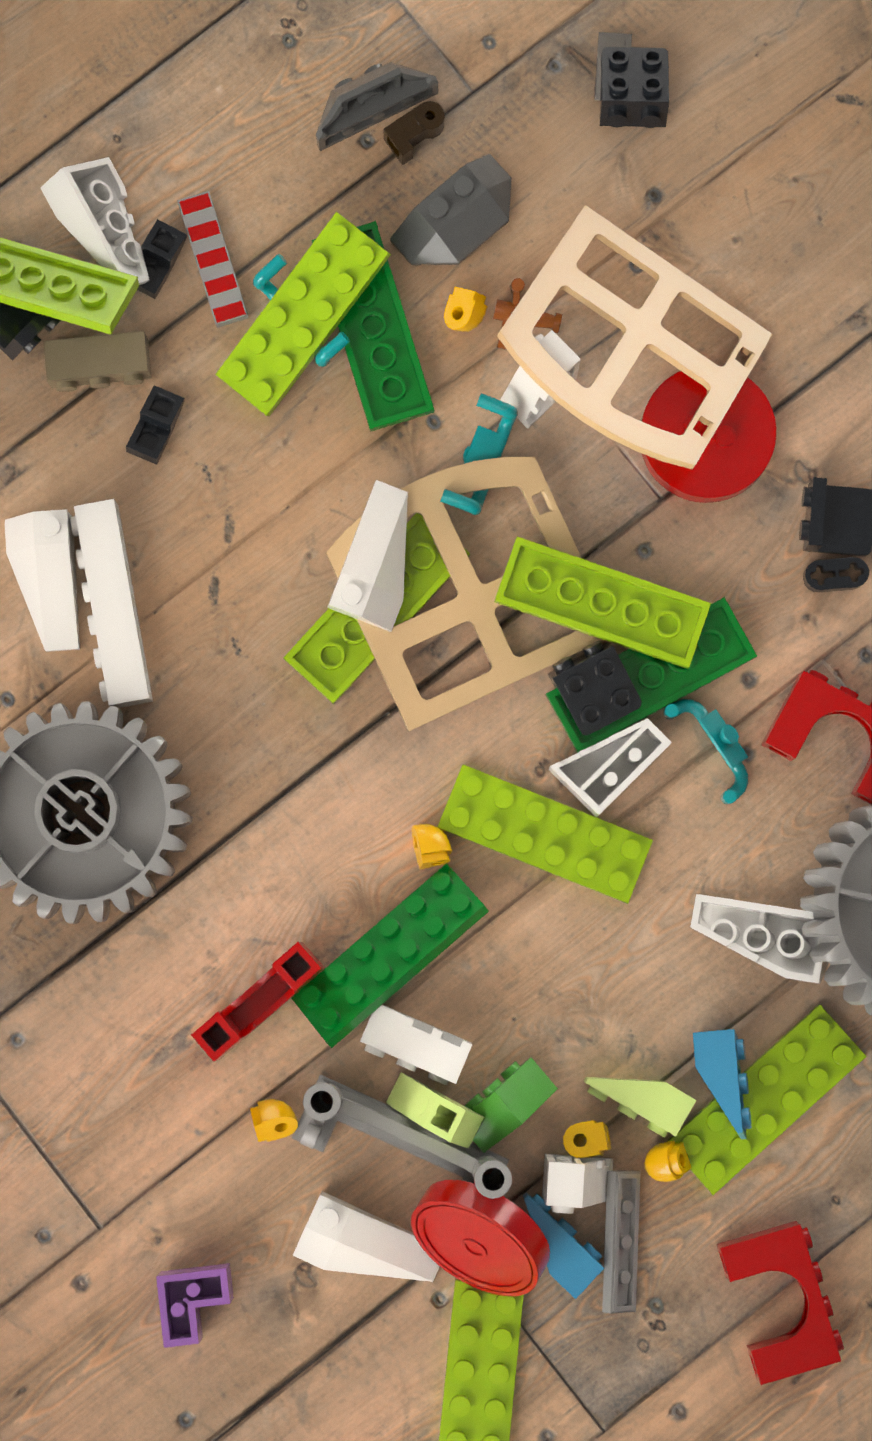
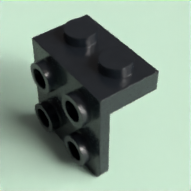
(634, 87)
(20, 329)
(836, 519)
(595, 687)

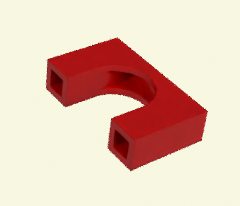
(807, 703)
(259, 1002)
(812, 1340)

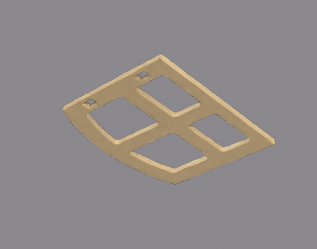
(640, 330)
(473, 599)

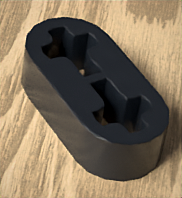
(835, 566)

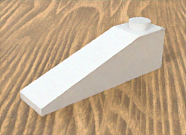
(92, 208)
(44, 565)
(374, 568)
(762, 934)
(358, 1242)

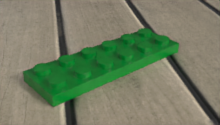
(384, 352)
(661, 683)
(389, 955)

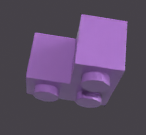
(181, 1296)

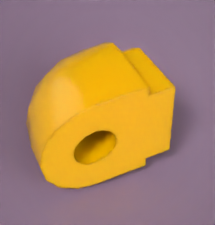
(464, 310)
(430, 846)
(273, 1120)
(587, 1139)
(667, 1161)

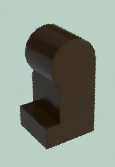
(412, 128)

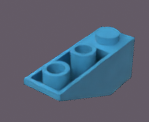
(718, 1063)
(570, 1261)

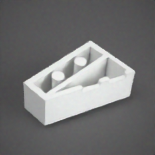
(528, 396)
(609, 767)
(416, 1044)
(574, 1181)

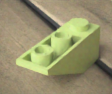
(651, 1099)
(434, 1111)

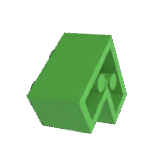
(510, 1101)

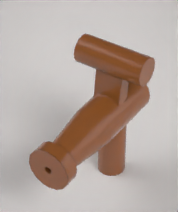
(504, 309)

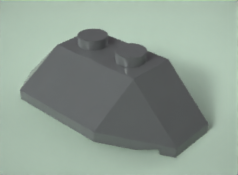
(371, 99)
(457, 215)

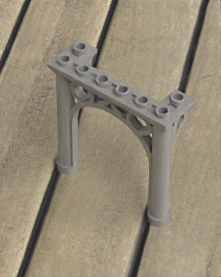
(397, 1130)

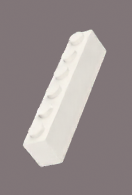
(112, 604)

